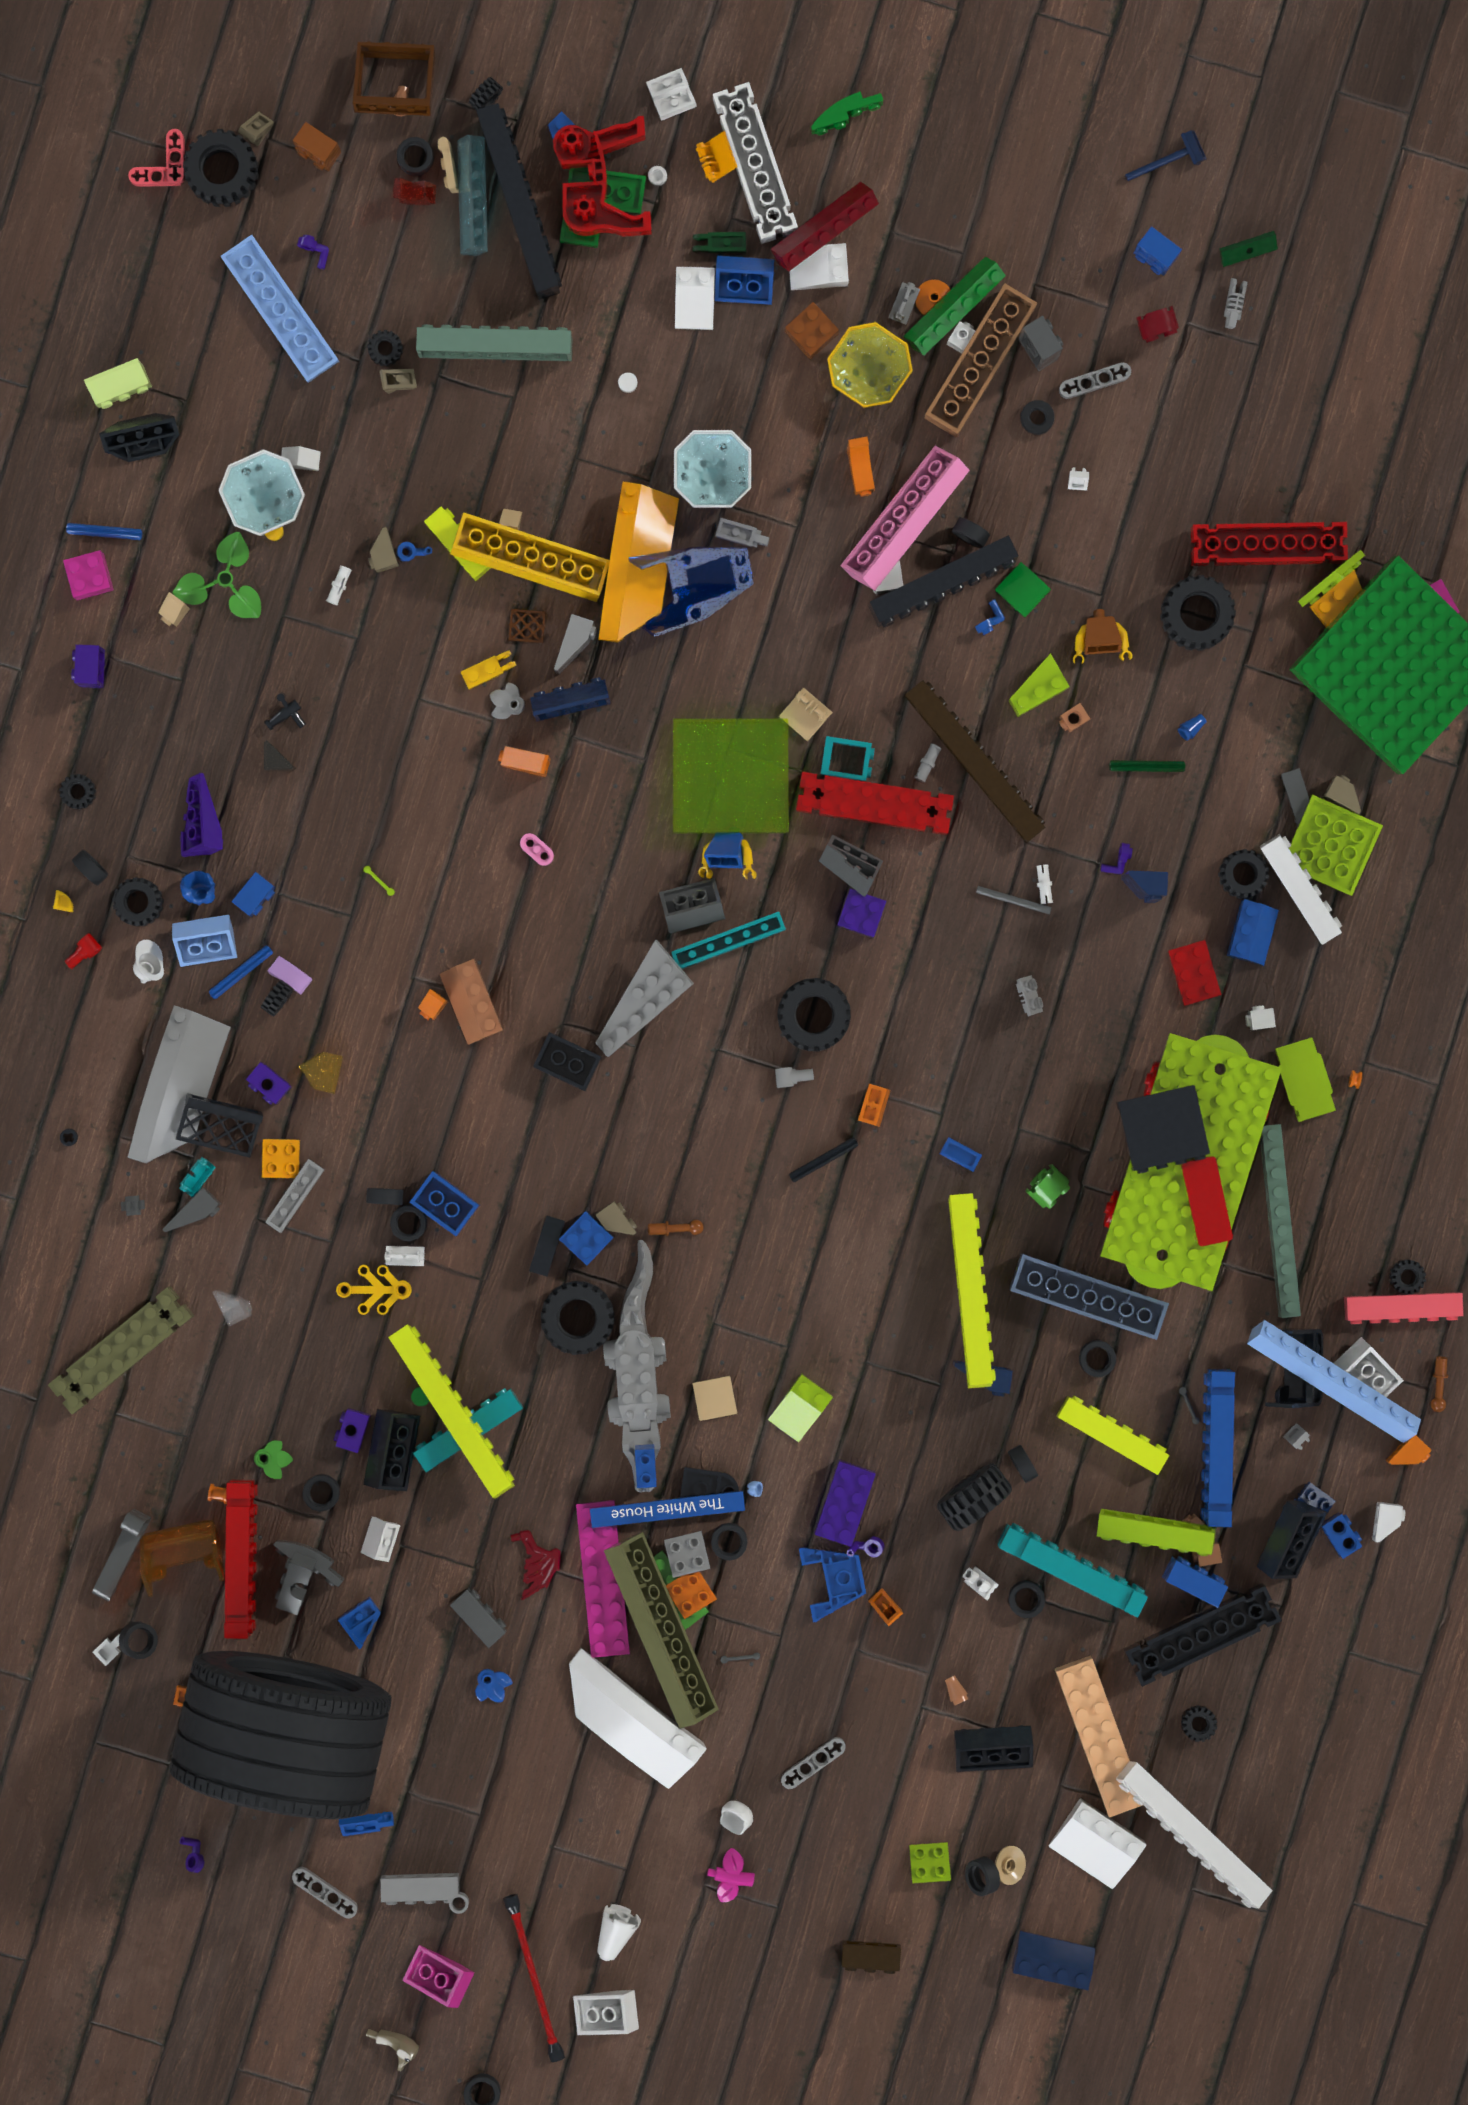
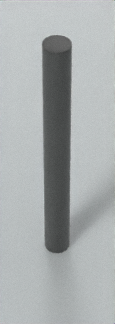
(1014, 900)

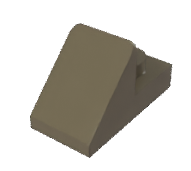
(256, 128)
(398, 380)

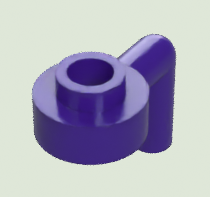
(308, 243)
(1124, 854)
(868, 1546)
(194, 1860)

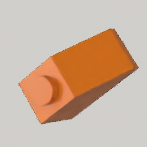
(432, 1005)
(1410, 1452)

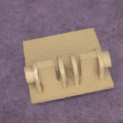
(805, 714)

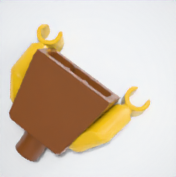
(1101, 636)

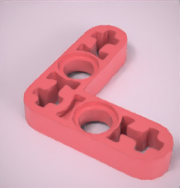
(166, 172)

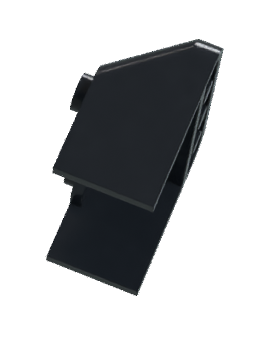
(1296, 1391)

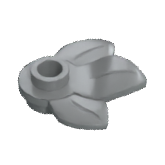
(504, 699)

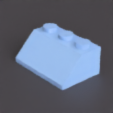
(204, 940)

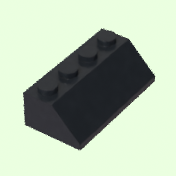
(391, 1450)
(1291, 1540)
(993, 1748)

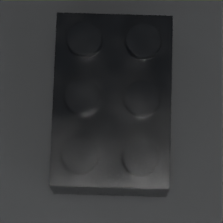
(567, 1061)

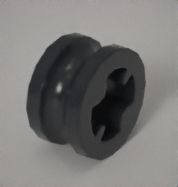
(68, 1131)

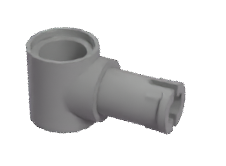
(788, 1077)

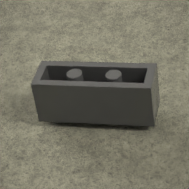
(479, 1617)

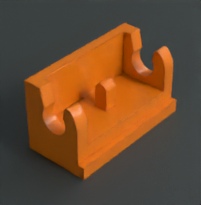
(874, 1105)

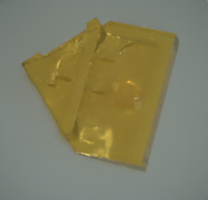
(323, 1071)

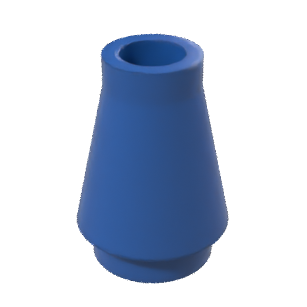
(1191, 727)

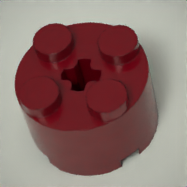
(1158, 323)

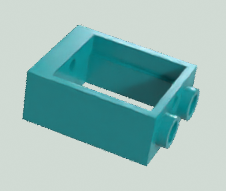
(869, 754)

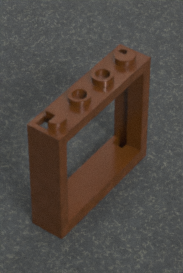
(393, 105)

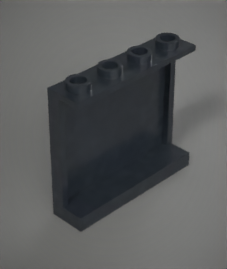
(1163, 1128)

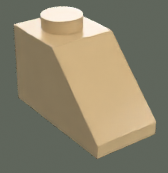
(173, 610)

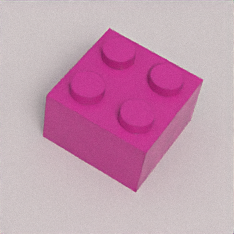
(88, 575)

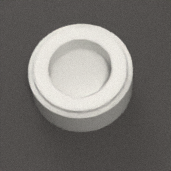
(657, 175)
(627, 382)

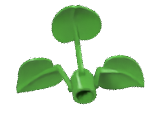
(233, 552)

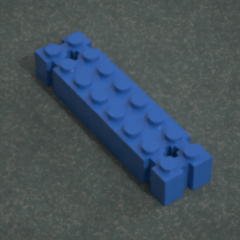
(1218, 1447)

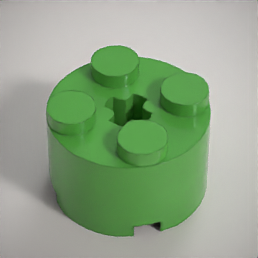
(1048, 1187)

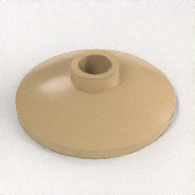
(1010, 1864)

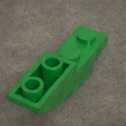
(838, 113)

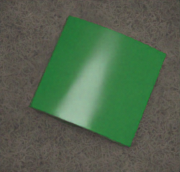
(1022, 589)

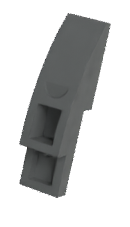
(323, 1562)

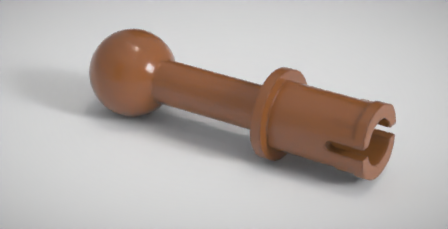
(695, 1228)
(1438, 1403)

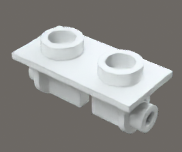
(404, 1255)

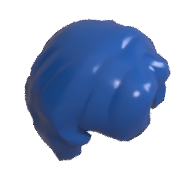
(198, 888)

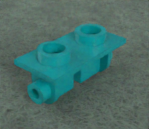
(202, 1170)

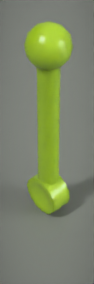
(390, 891)

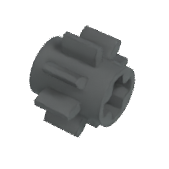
(132, 1205)

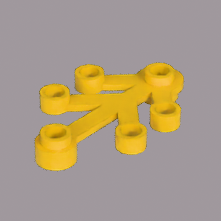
(377, 1289)

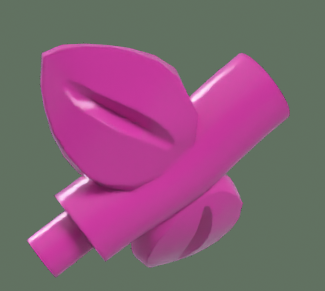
(731, 1876)

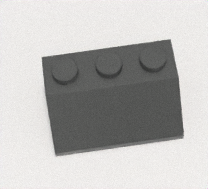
(692, 905)

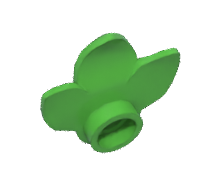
(275, 1459)

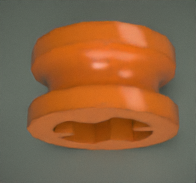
(1355, 1079)

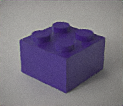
(88, 666)
(861, 913)

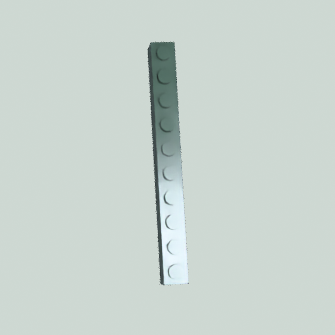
(1279, 1221)

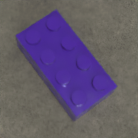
(845, 1503)

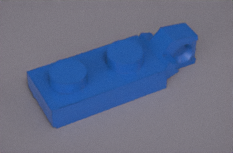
(366, 1823)

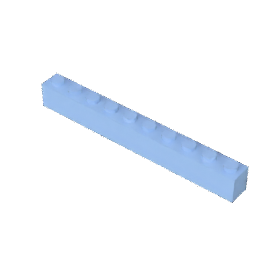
(1334, 1381)

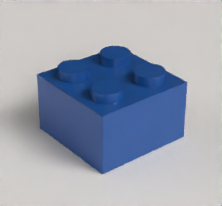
(1157, 251)
(586, 1238)

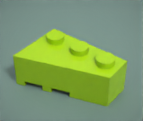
(1040, 687)

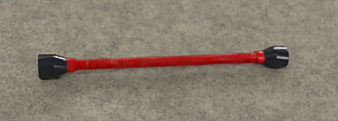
(555, 2050)

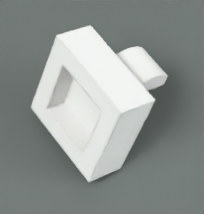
(1078, 480)

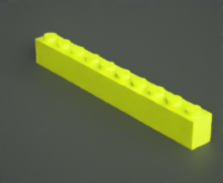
(970, 1291)
(451, 1411)

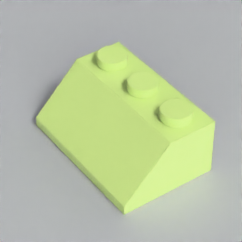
(118, 383)

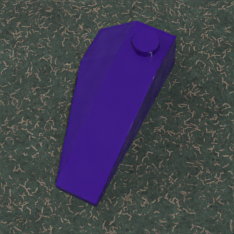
(202, 825)

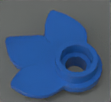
(494, 1687)

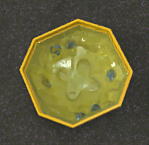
(869, 365)

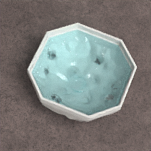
(712, 468)
(261, 492)

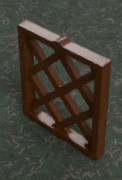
(527, 612)

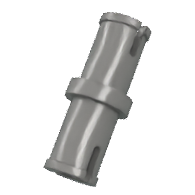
(927, 763)

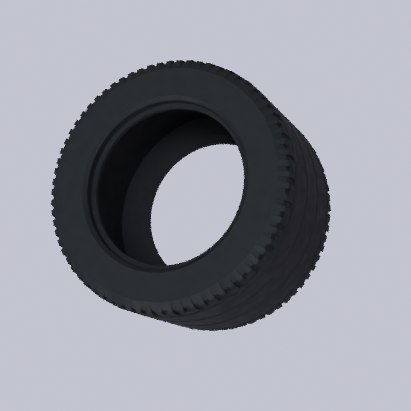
(280, 1735)

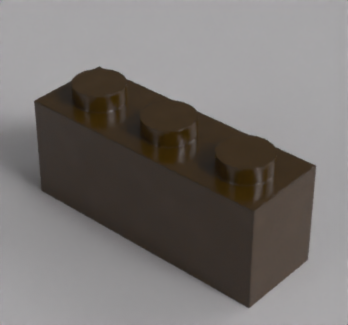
(871, 1956)

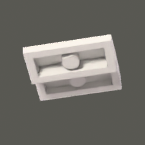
(671, 94)

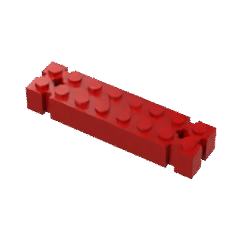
(1269, 544)
(875, 803)
(239, 1559)

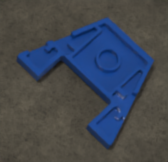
(842, 1578)

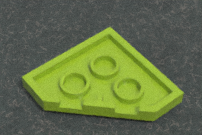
(1333, 579)

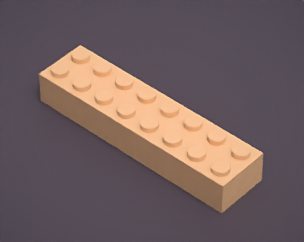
(1096, 1731)

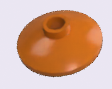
(924, 302)

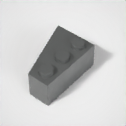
(851, 864)

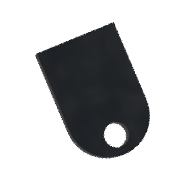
(705, 1482)

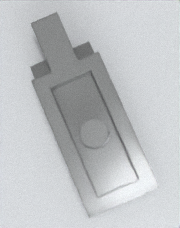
(740, 533)

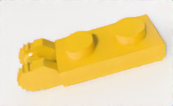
(486, 670)

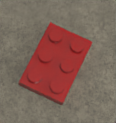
(1194, 972)

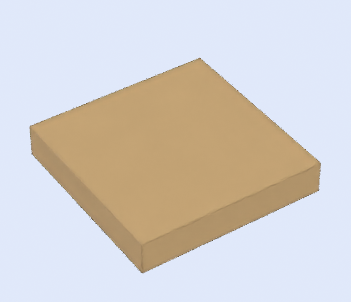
(714, 1398)

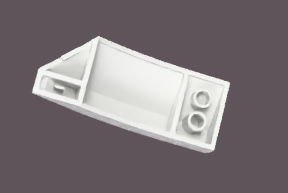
(631, 1722)

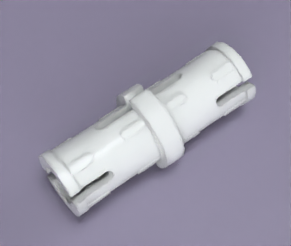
(338, 585)
(1044, 884)

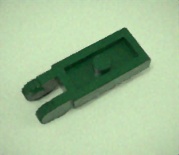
(721, 242)

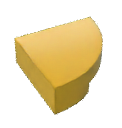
(62, 902)

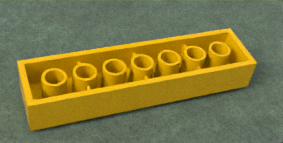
(530, 557)

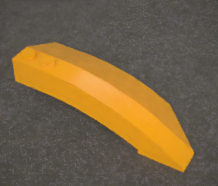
(642, 527)

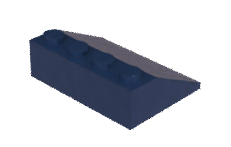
(570, 700)

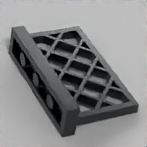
(223, 1109)

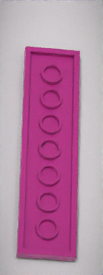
(603, 1596)

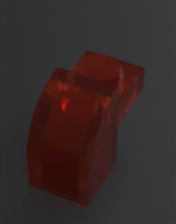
(414, 192)

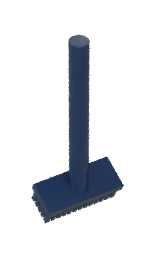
(1192, 147)

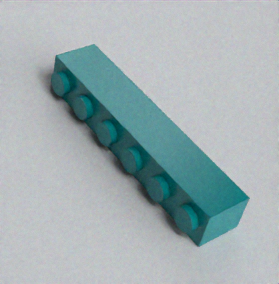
(729, 940)
(488, 1417)

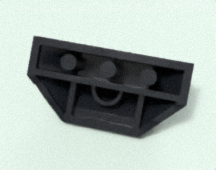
(140, 437)

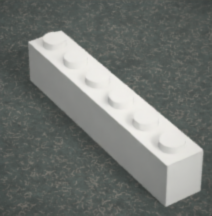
(1300, 889)

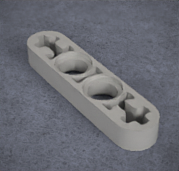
(1095, 382)
(811, 1760)
(326, 1890)

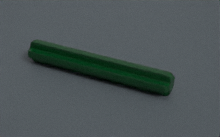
(1150, 766)

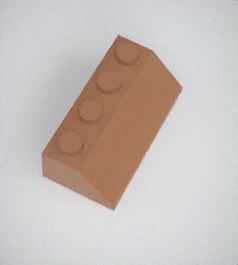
(471, 1001)

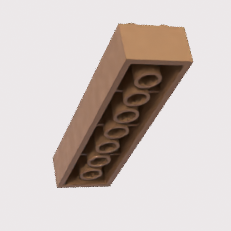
(980, 360)

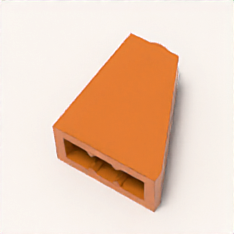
(524, 761)

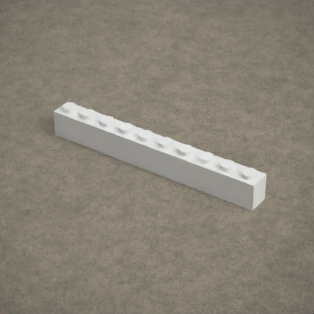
(1193, 1834)

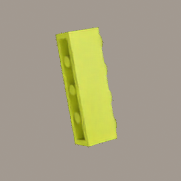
(445, 529)

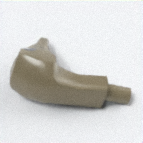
(404, 2046)

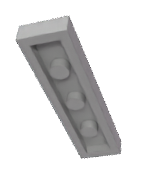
(294, 1196)

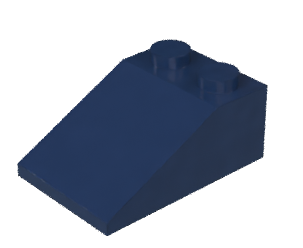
(1000, 1385)

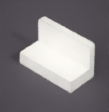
(380, 1539)

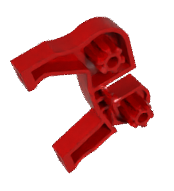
(584, 202)

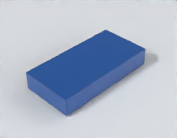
(960, 1154)

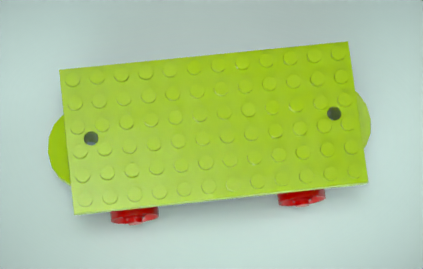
(1154, 1205)

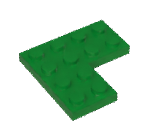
(623, 192)

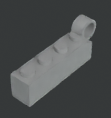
(422, 1887)

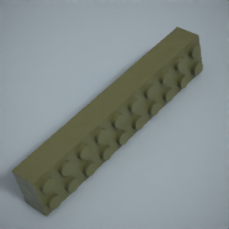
(661, 1630)

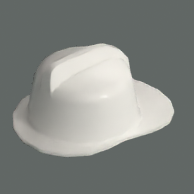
(148, 961)

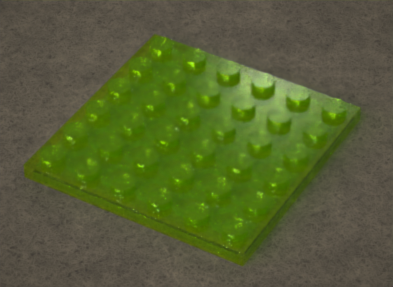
(730, 776)

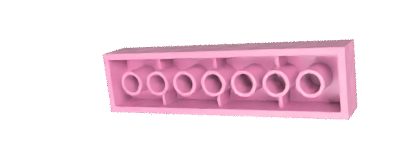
(905, 517)

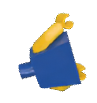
(727, 851)

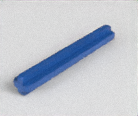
(104, 531)
(240, 972)

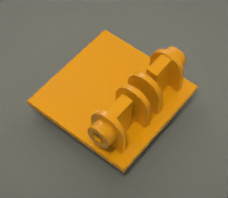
(717, 157)
(280, 1158)

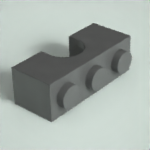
(299, 1571)

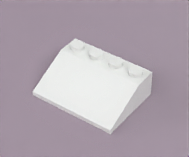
(1097, 1844)

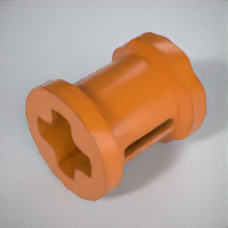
(217, 1493)

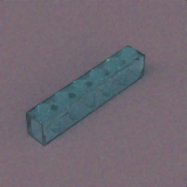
(472, 195)

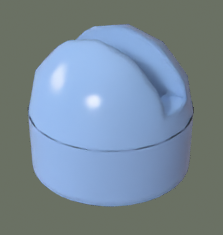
(755, 1488)

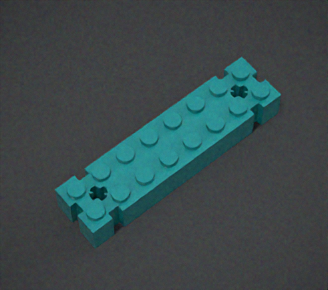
(1072, 1570)

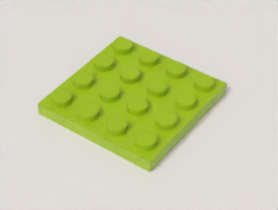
(1334, 844)

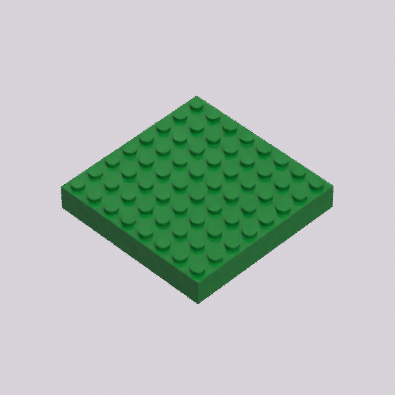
(1392, 665)

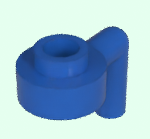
(412, 551)
(986, 626)

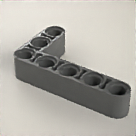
(133, 1528)

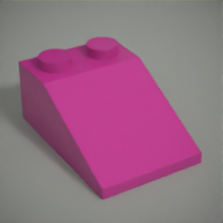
(438, 1977)

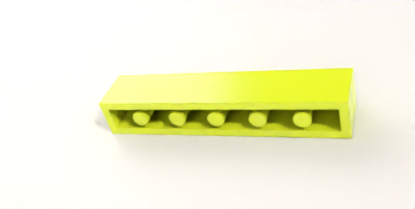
(1112, 1435)

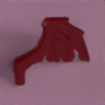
(540, 1565)

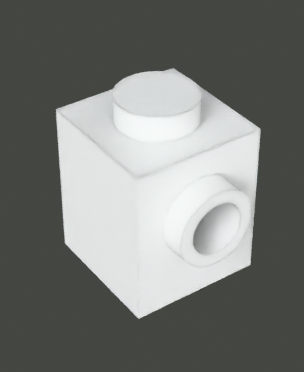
(961, 336)
(1260, 1018)

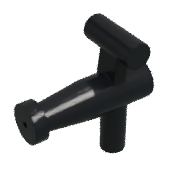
(284, 713)

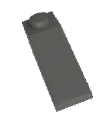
(198, 1208)

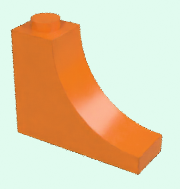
(860, 466)

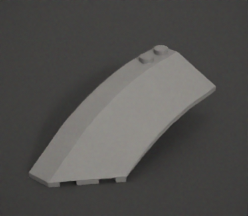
(182, 1066)

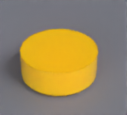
(275, 534)

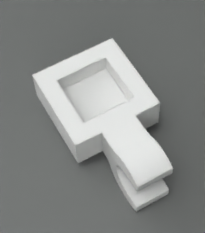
(107, 1650)

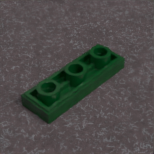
(1248, 248)

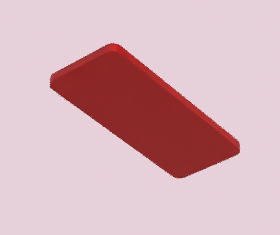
(1207, 1201)

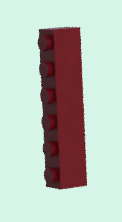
(824, 226)

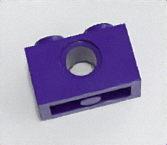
(279, 1088)
(357, 1419)

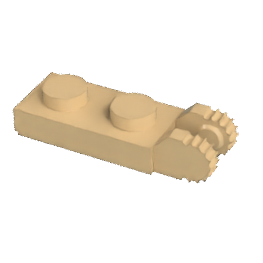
(448, 164)

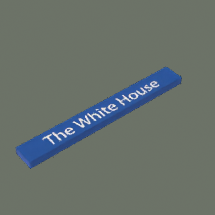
(667, 1509)

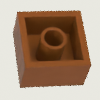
(316, 146)
(811, 330)

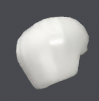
(736, 1817)

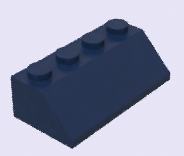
(1147, 884)
(1053, 1960)

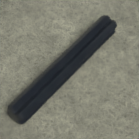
(823, 1159)

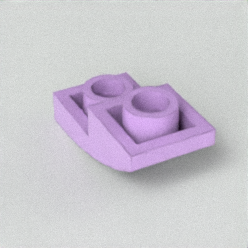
(290, 975)

